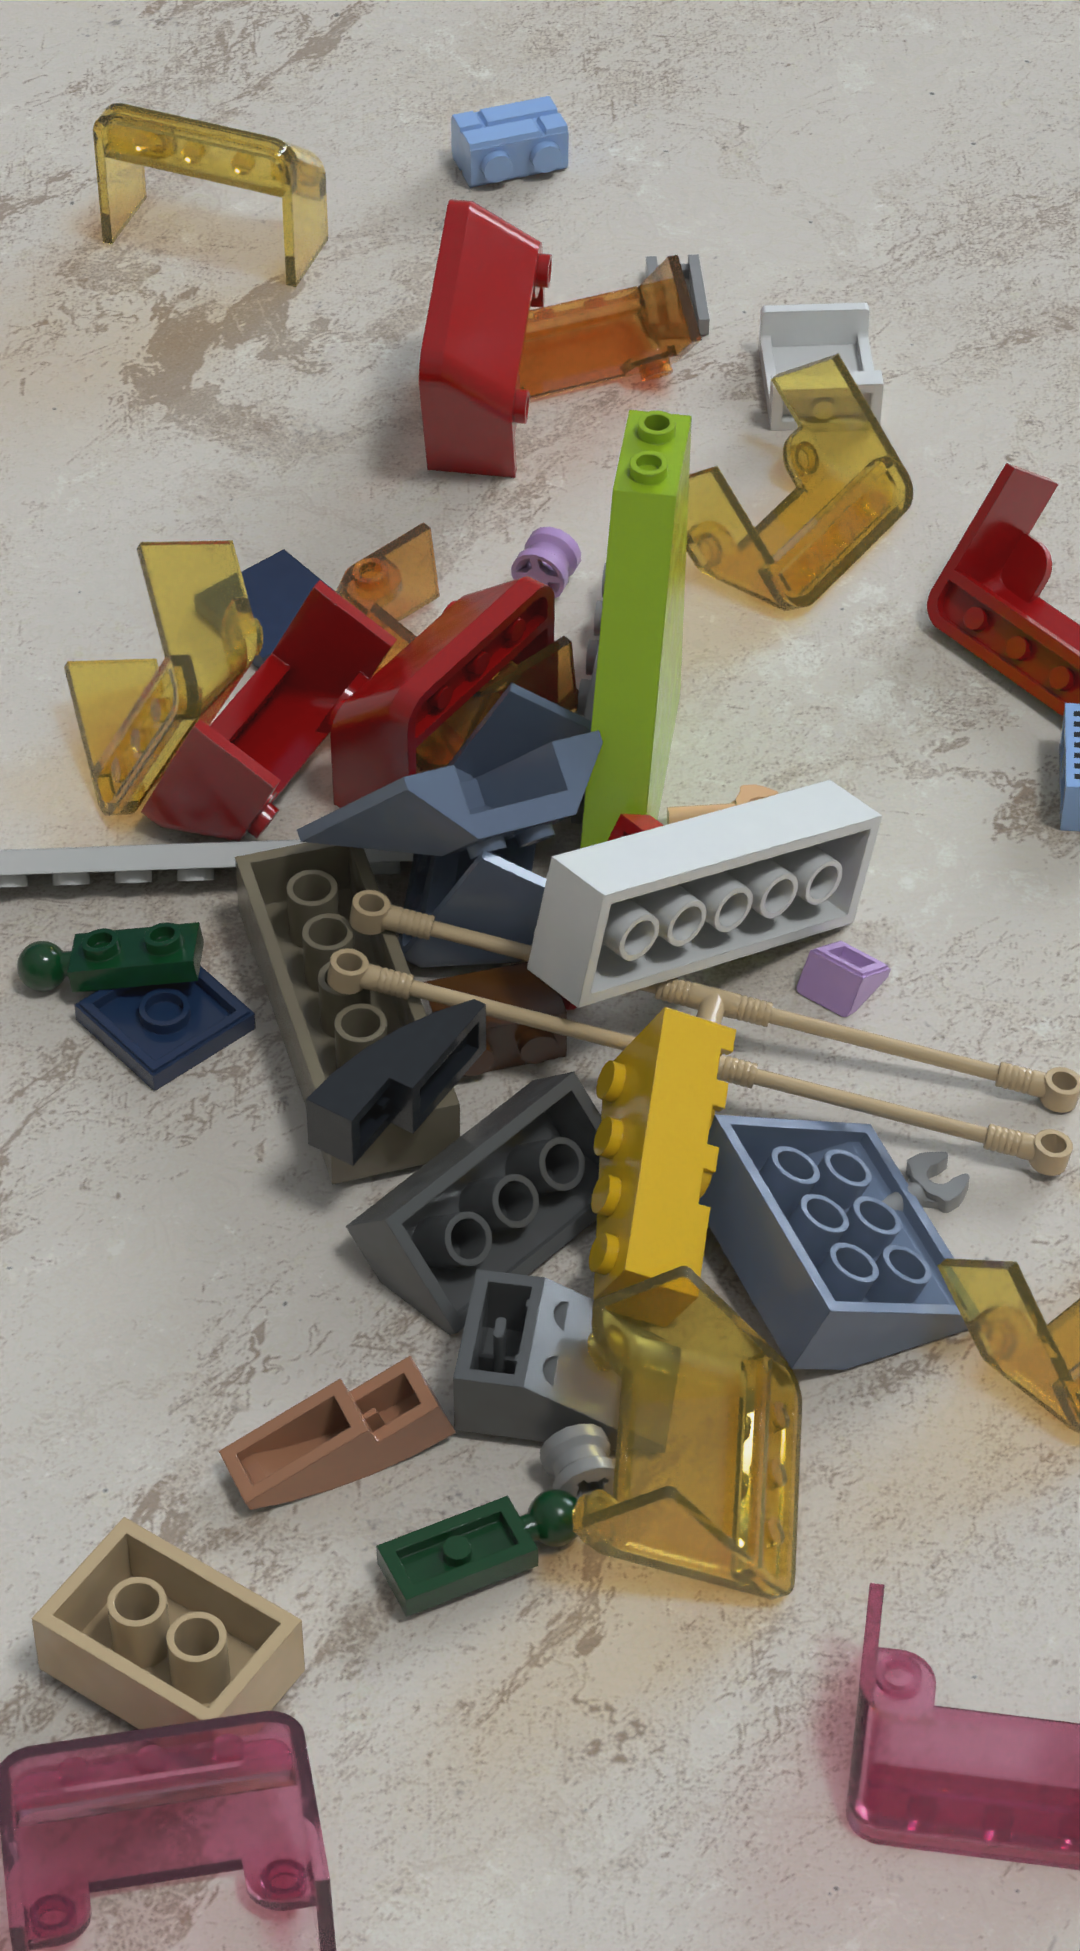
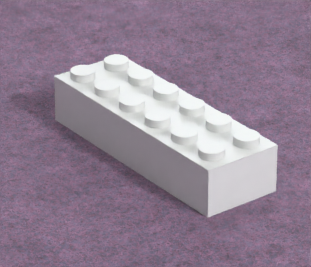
(701, 892)

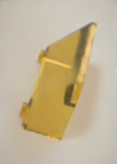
(700, 1440)

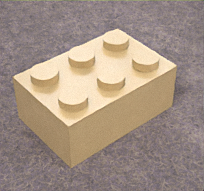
(165, 1635)

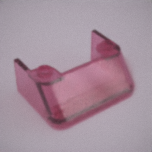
(956, 1774)
(161, 1811)

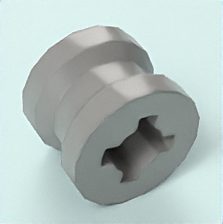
(579, 1459)

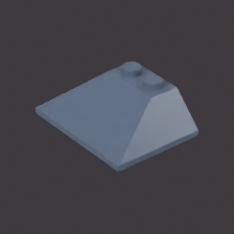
(445, 816)

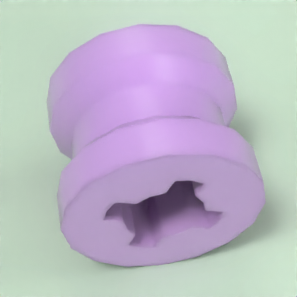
(549, 558)

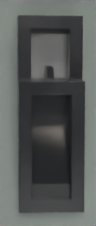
(395, 1080)

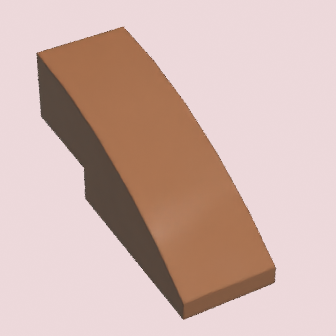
(338, 1437)

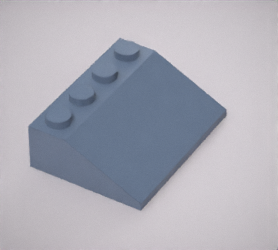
(818, 1246)

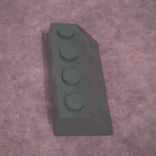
(488, 1201)

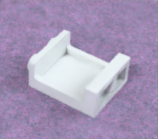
(811, 332)

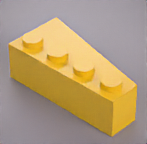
(656, 1150)

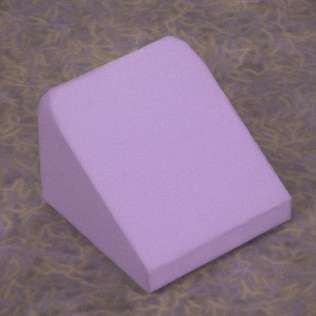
(841, 977)

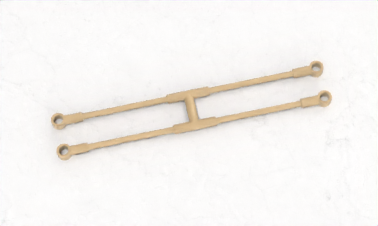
(1057, 1089)

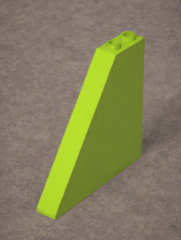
(640, 623)

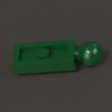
(116, 958)
(473, 1549)

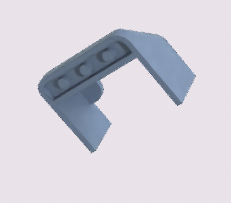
(496, 890)

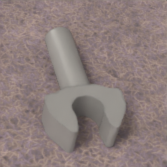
(930, 1194)

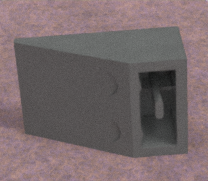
(529, 1361)

